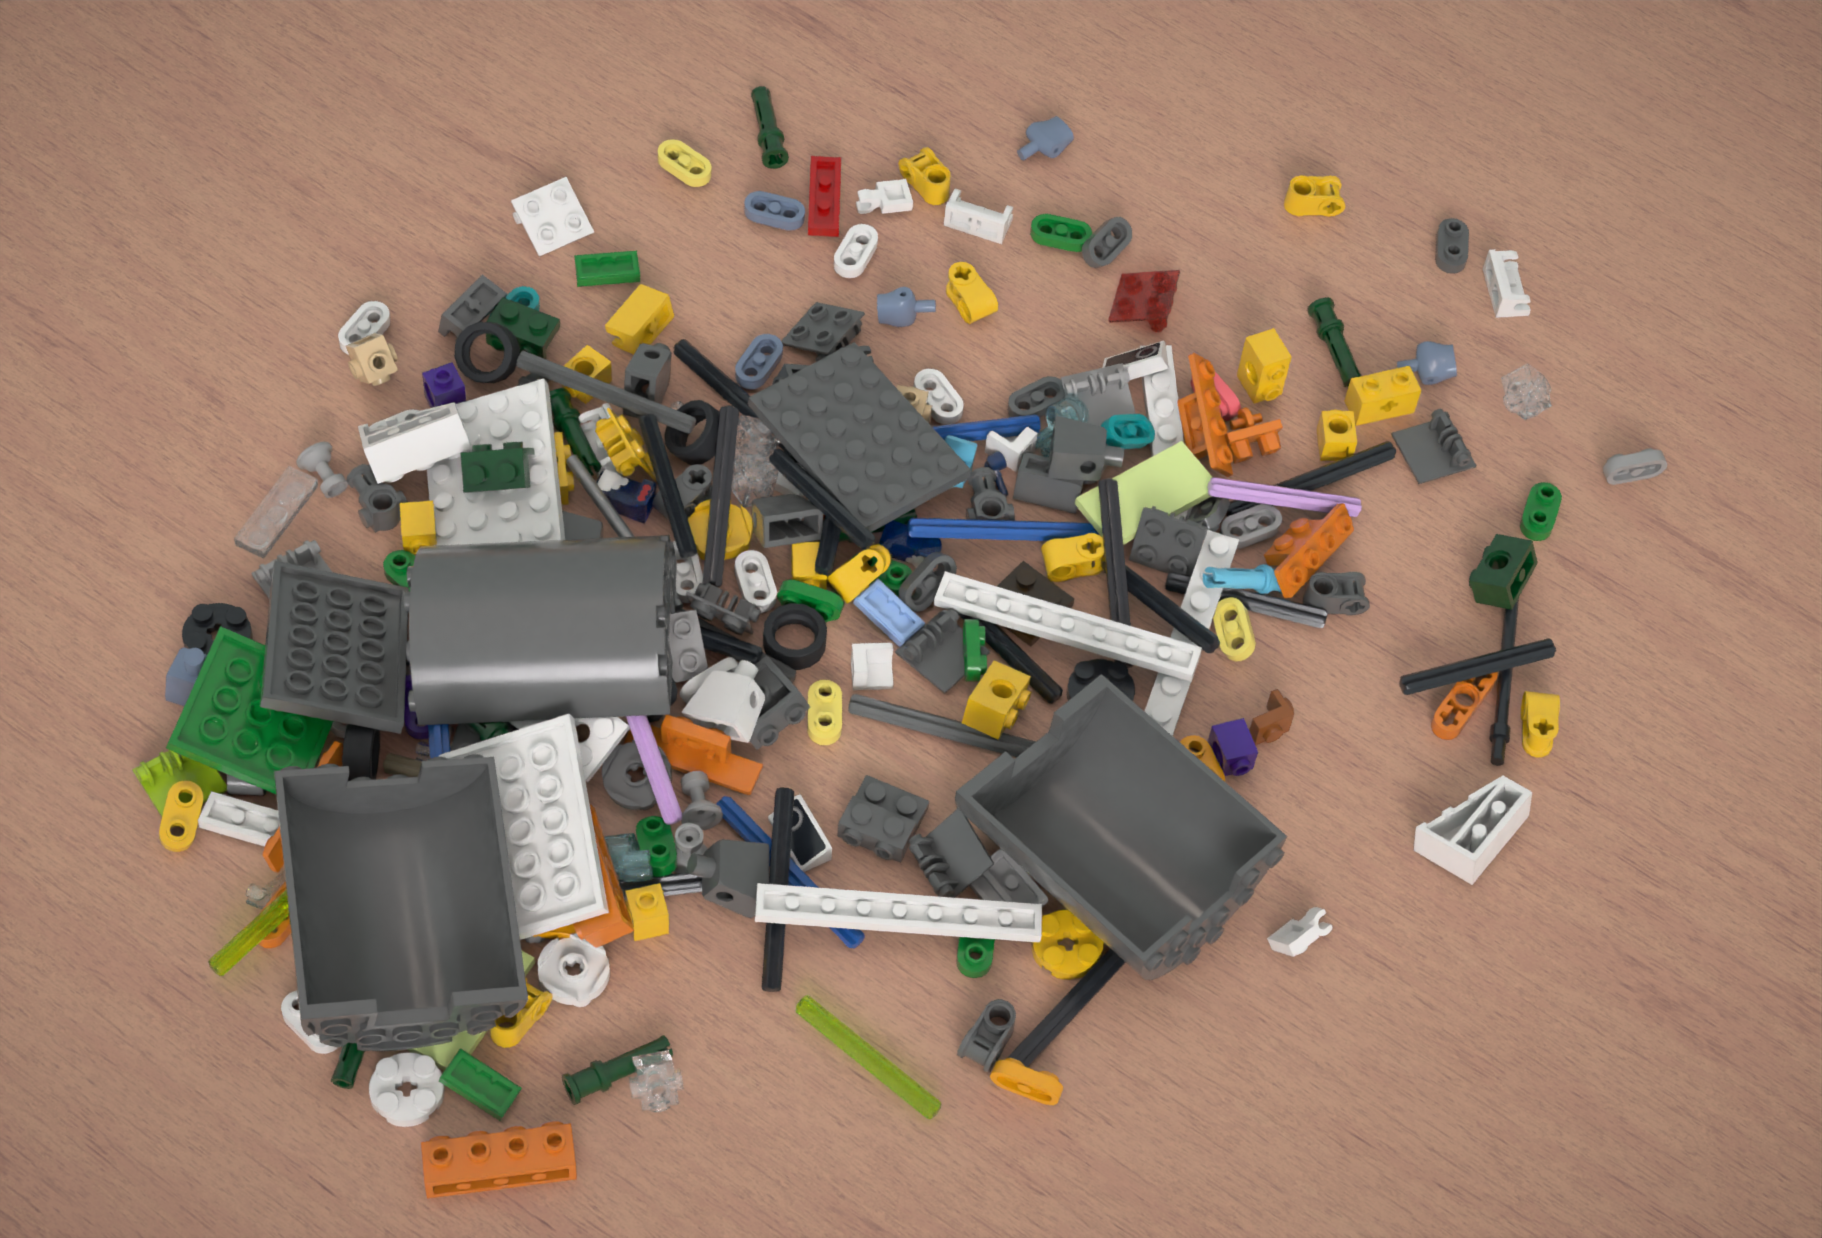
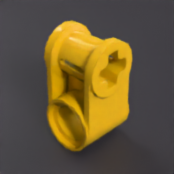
(927, 176)
(1313, 194)
(970, 293)
(1070, 557)
(857, 574)
(1539, 722)
(533, 1010)

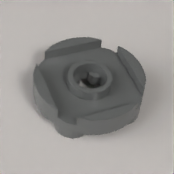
(618, 781)

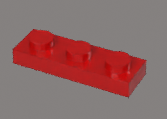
(824, 196)

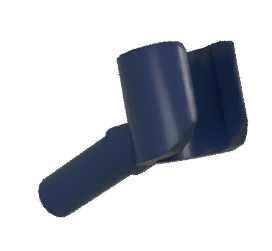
(997, 463)

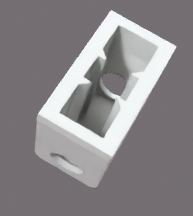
(728, 702)

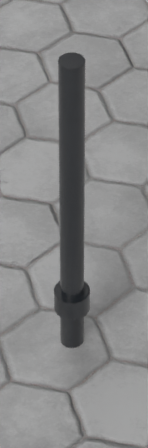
(1500, 729)

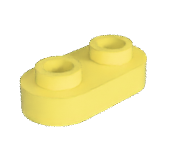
(689, 165)
(1234, 631)
(824, 709)

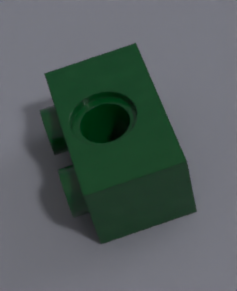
(1503, 571)

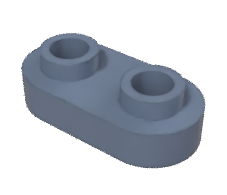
(776, 210)
(756, 363)

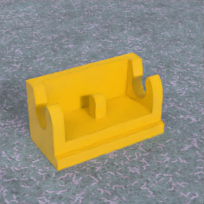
(640, 318)

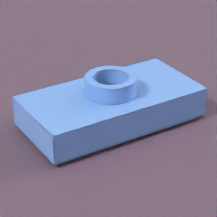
(888, 612)

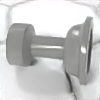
(317, 459)
(700, 811)
(688, 841)

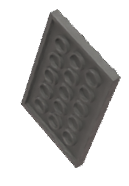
(859, 437)
(335, 648)

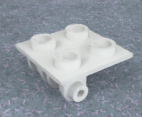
(552, 216)

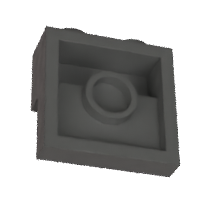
(781, 706)
(882, 819)

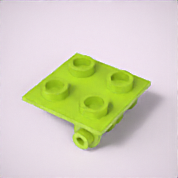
(169, 768)

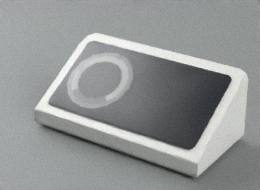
(1141, 360)
(808, 841)

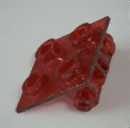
(1145, 298)

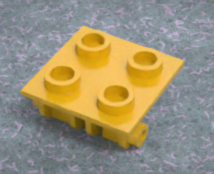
(623, 445)

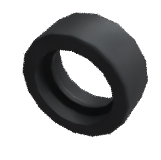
(462, 352)
(705, 446)
(800, 615)
(361, 751)

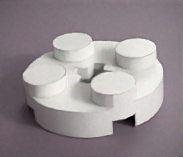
(575, 989)
(404, 1068)

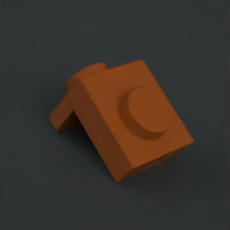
(1274, 723)

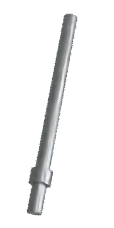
(603, 504)

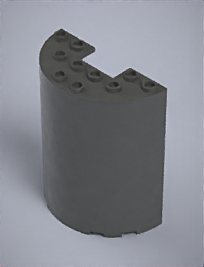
(541, 629)
(1126, 829)
(400, 903)

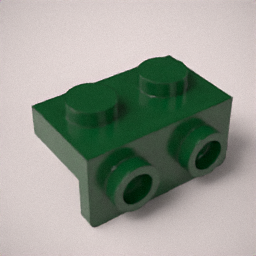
(530, 327)
(496, 469)

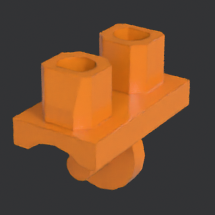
(1265, 434)

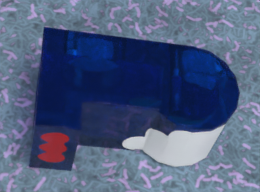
(627, 495)
(907, 548)

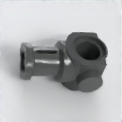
(375, 497)
(986, 498)

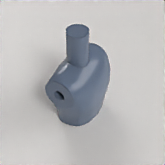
(1047, 137)
(901, 307)
(1432, 362)

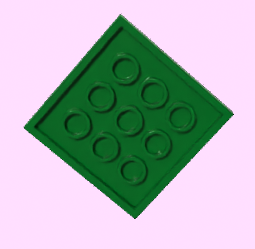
(231, 730)

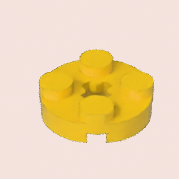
(738, 534)
(1055, 958)

